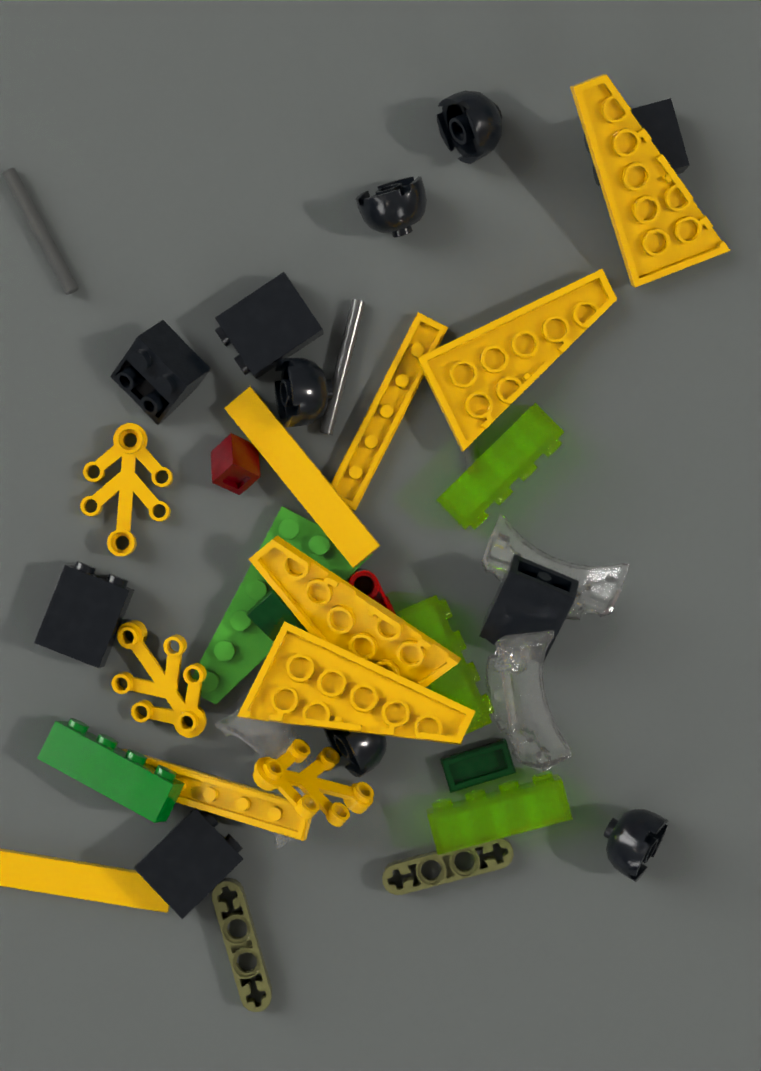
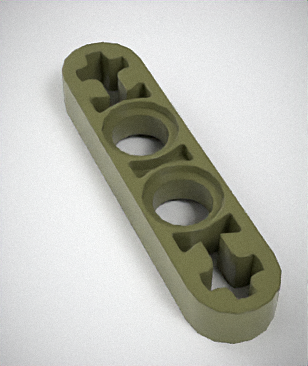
(449, 871)
(239, 945)

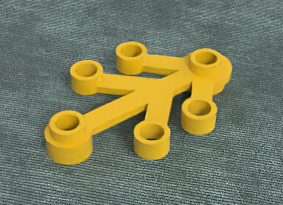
(127, 484)
(164, 682)
(273, 774)

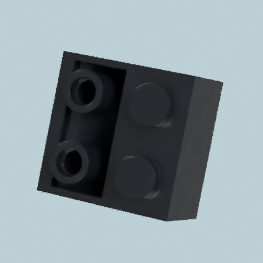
(159, 371)

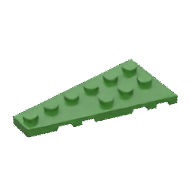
(238, 641)

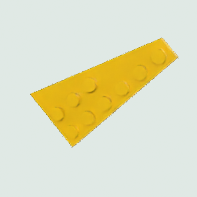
(646, 200)
(496, 363)
(349, 617)
(331, 688)

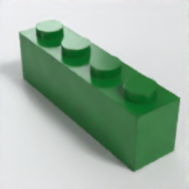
(110, 770)

